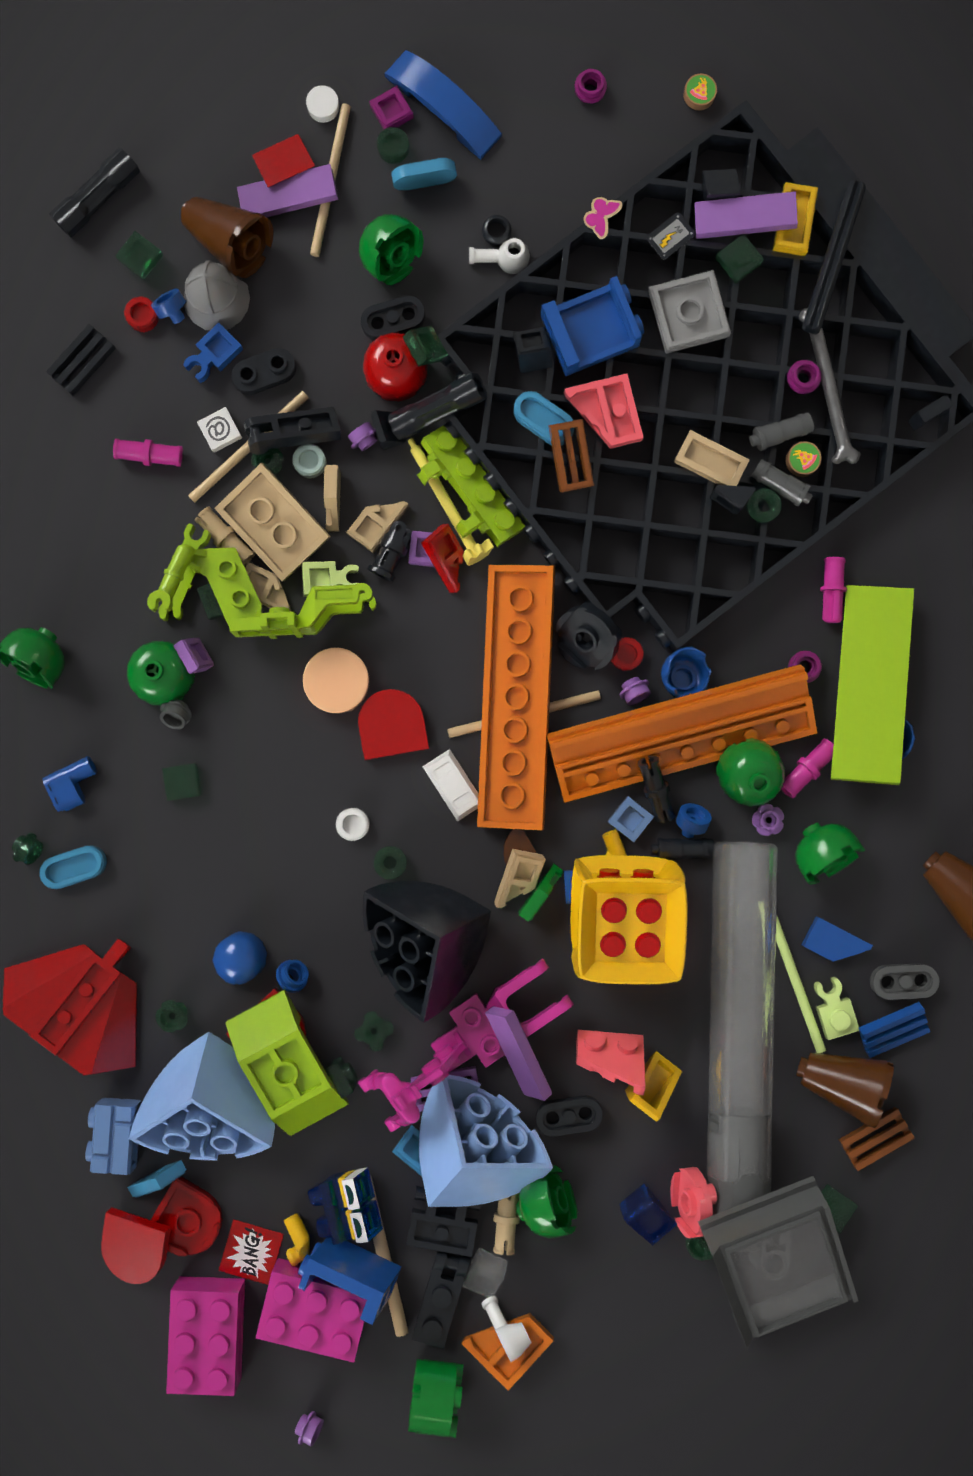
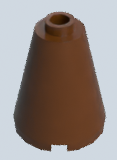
(229, 233)
(953, 884)
(849, 1083)

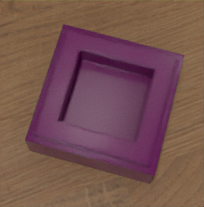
(391, 108)

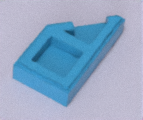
(157, 1179)

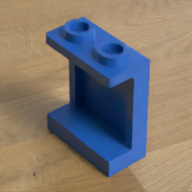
(592, 327)
(353, 1271)

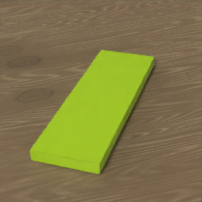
(872, 685)

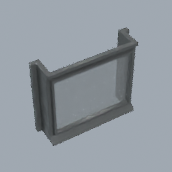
(779, 1258)

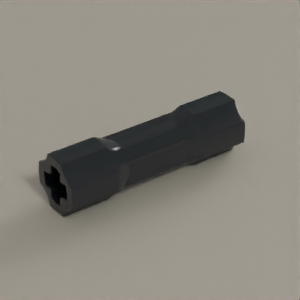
(112, 175)
(457, 396)

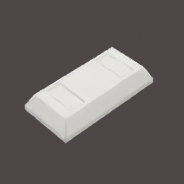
(453, 784)

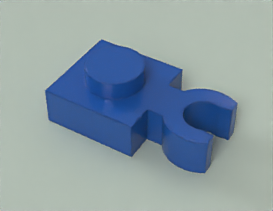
(216, 349)

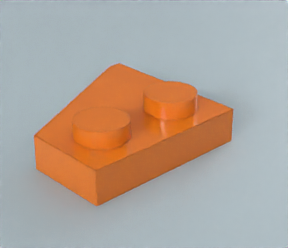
(490, 1353)

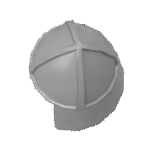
(215, 296)

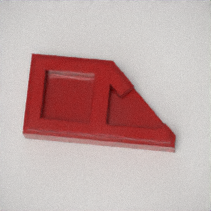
(445, 555)

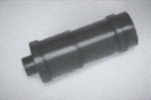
(778, 432)
(784, 484)

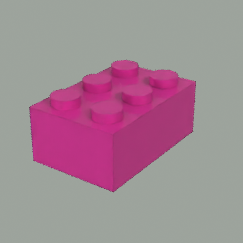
(313, 1320)
(205, 1336)

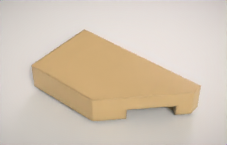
(332, 487)
(375, 523)
(267, 587)
(519, 876)

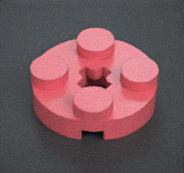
(693, 1199)

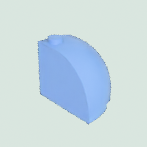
(203, 1106)
(475, 1148)

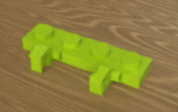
(467, 479)

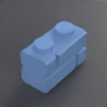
(110, 1147)

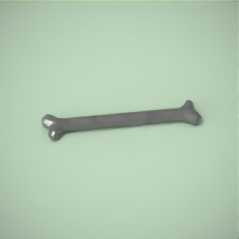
(844, 451)

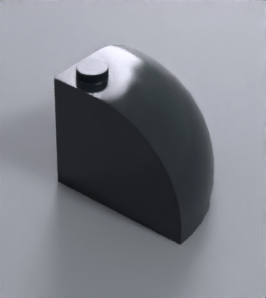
(424, 941)

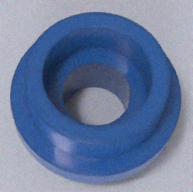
(297, 971)

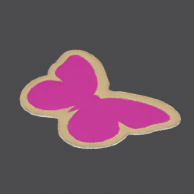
(598, 217)

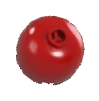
(388, 379)

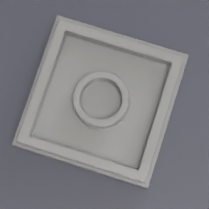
(689, 311)

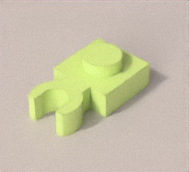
(324, 575)
(836, 1014)

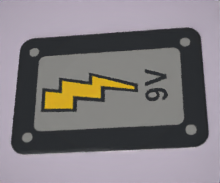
(670, 236)

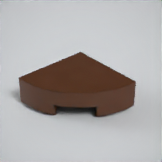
(517, 840)

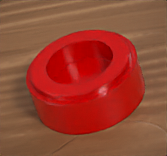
(140, 314)
(629, 654)

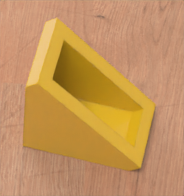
(660, 1082)

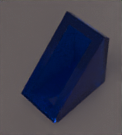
(647, 1215)

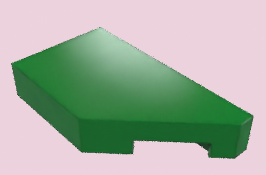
(541, 893)

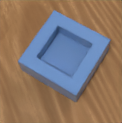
(630, 819)

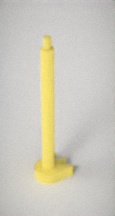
(473, 552)

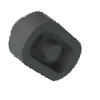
(902, 981)

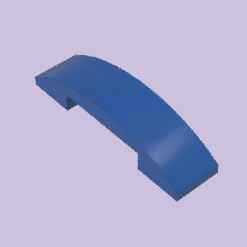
(446, 101)

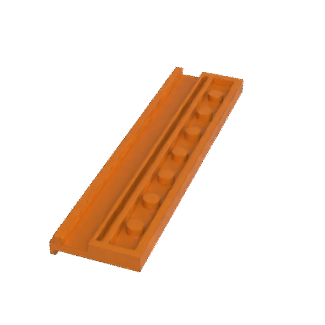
(681, 732)

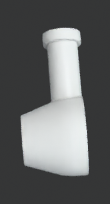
(508, 262)
(512, 1336)

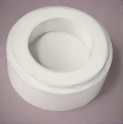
(322, 103)
(352, 824)

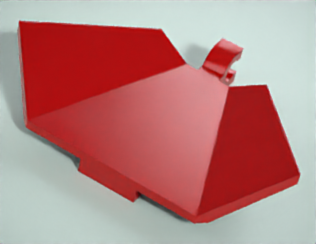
(76, 1007)

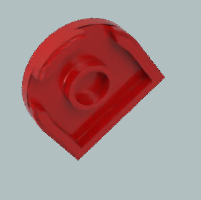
(391, 725)
(192, 1216)
(133, 1246)

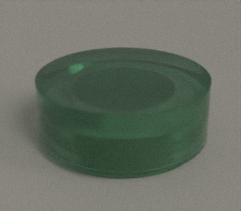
(393, 145)

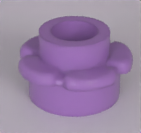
(363, 437)
(635, 690)
(759, 820)
(309, 1428)

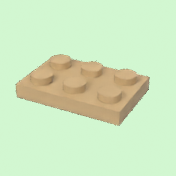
(272, 522)

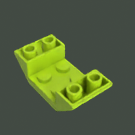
(282, 1064)

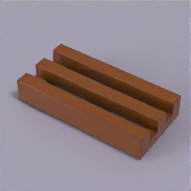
(558, 457)
(883, 1149)

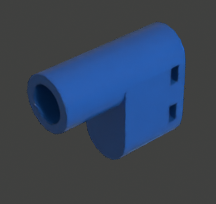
(65, 784)

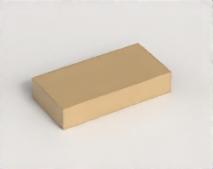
(711, 460)

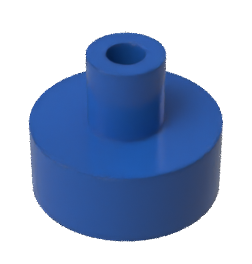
(169, 305)
(693, 819)

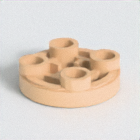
(336, 680)

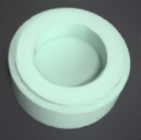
(309, 460)

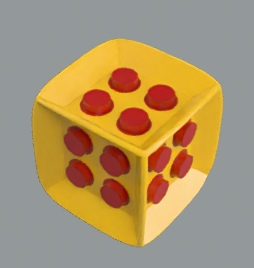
(628, 919)

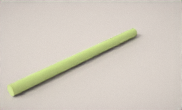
(799, 989)

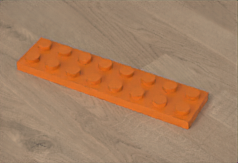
(516, 697)

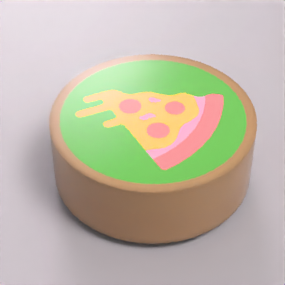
(700, 91)
(803, 459)

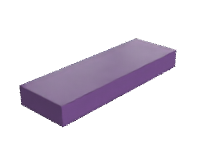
(295, 193)
(746, 215)
(519, 1053)

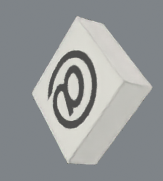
(219, 429)

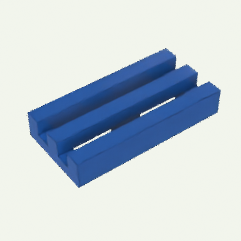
(894, 1029)

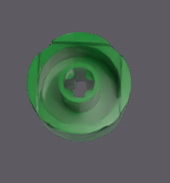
(435, 1398)

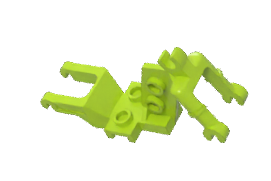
(238, 596)

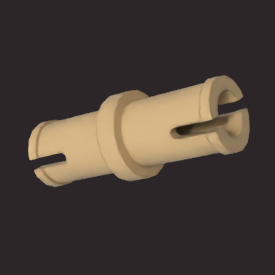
(223, 535)
(506, 1221)

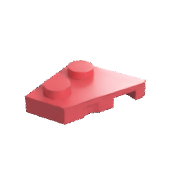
(608, 409)
(613, 1056)

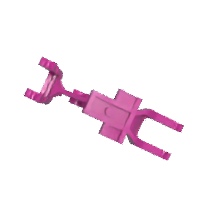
(470, 1037)

